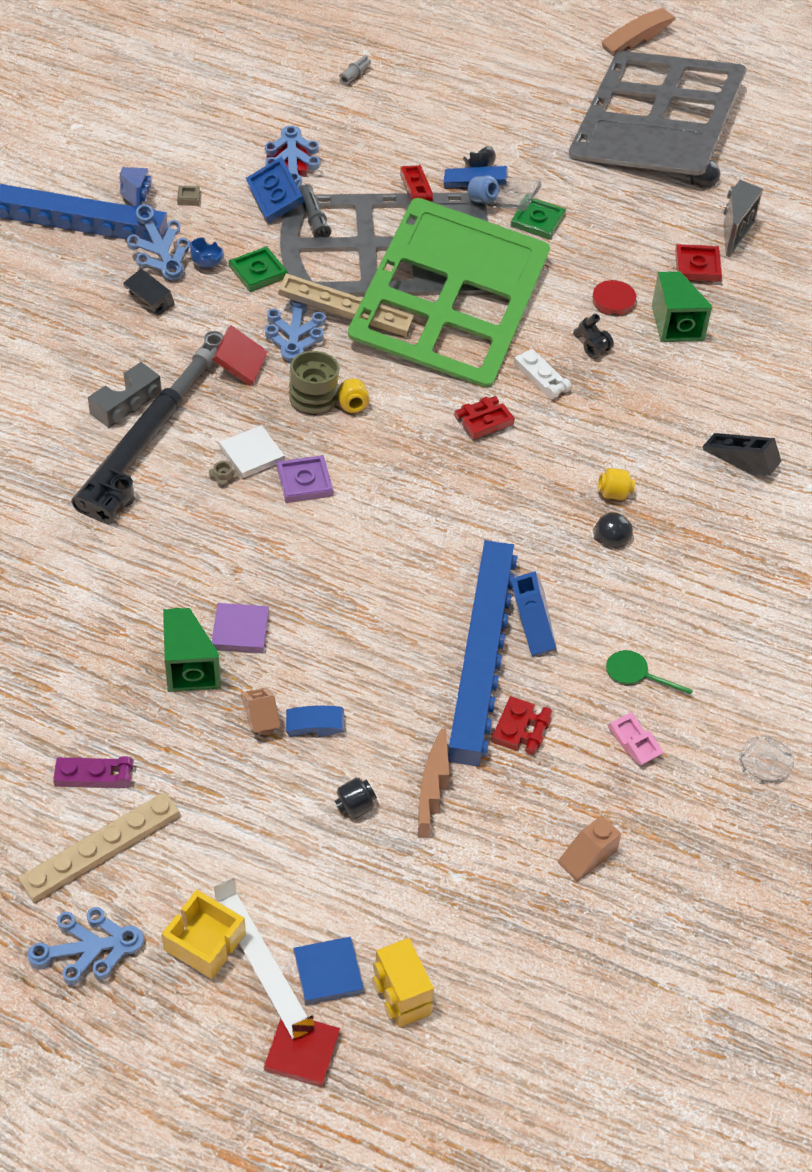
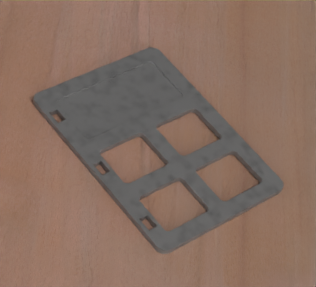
(652, 139)

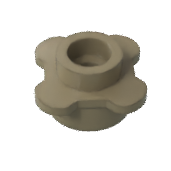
(223, 472)

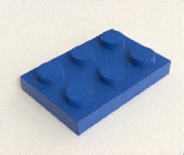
(275, 189)

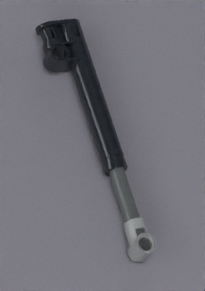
(109, 486)

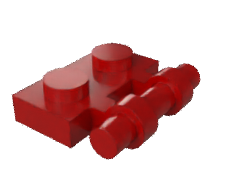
(489, 419)
(514, 721)

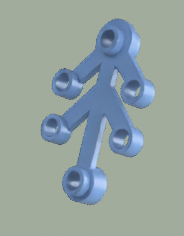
(291, 136)
(159, 246)
(295, 331)
(89, 946)

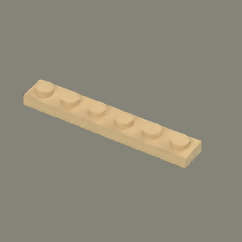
(343, 304)
(98, 847)

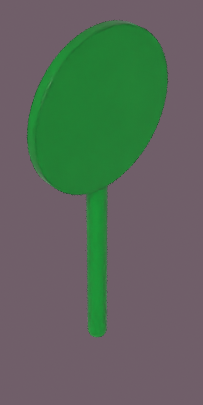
(631, 667)

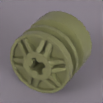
(313, 381)

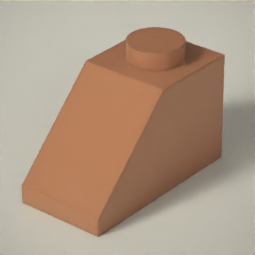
(261, 710)
(590, 848)

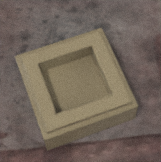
(188, 195)

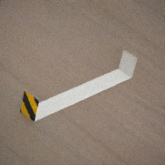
(265, 966)

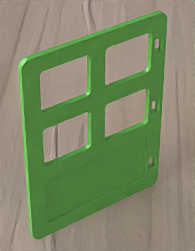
(466, 253)

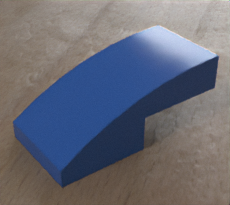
(320, 719)

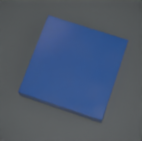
(328, 970)

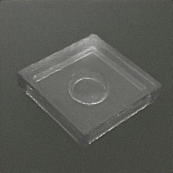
(517, 193)

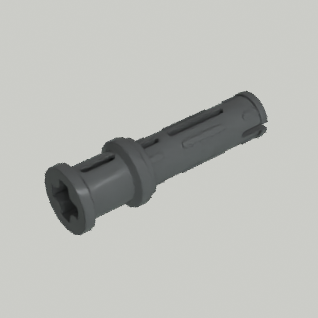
(316, 218)

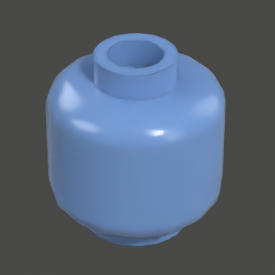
(483, 189)

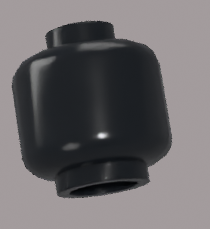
(355, 797)

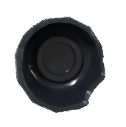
(484, 158)
(709, 178)
(613, 530)

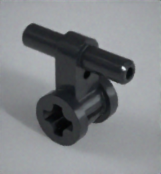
(593, 336)

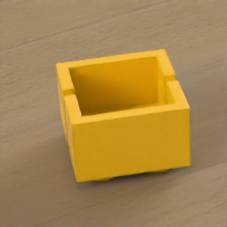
(208, 934)
(403, 983)

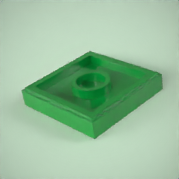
(539, 218)
(257, 269)

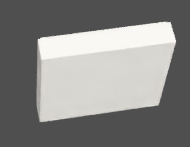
(251, 451)

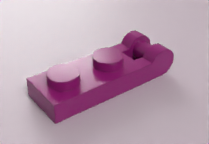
(93, 772)

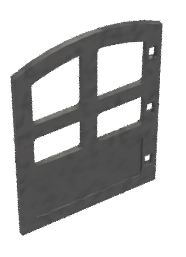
(366, 243)

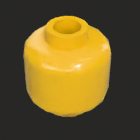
(353, 395)
(616, 484)

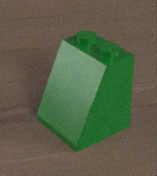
(679, 309)
(188, 653)

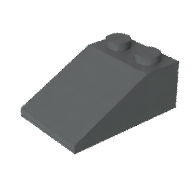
(740, 213)

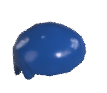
(205, 254)

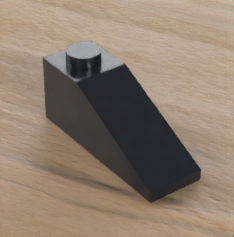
(748, 453)

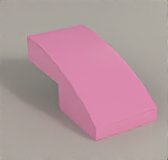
(634, 740)

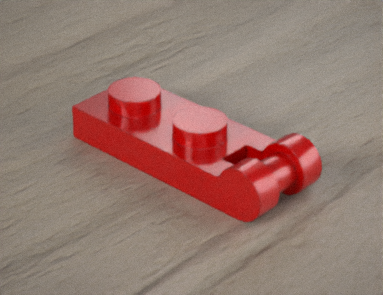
(416, 182)

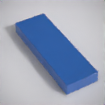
(462, 176)

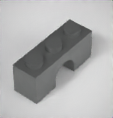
(112, 406)

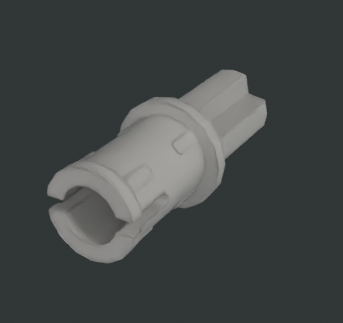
(354, 70)

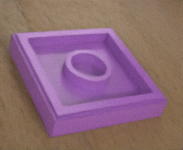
(304, 479)
(240, 627)

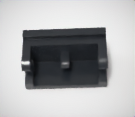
(149, 291)

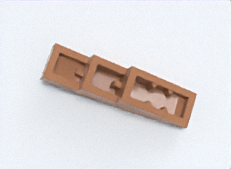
(639, 29)
(434, 779)

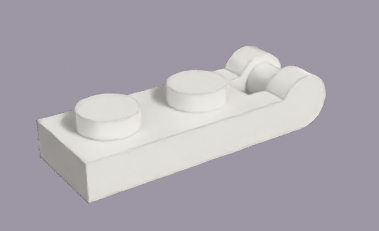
(542, 374)

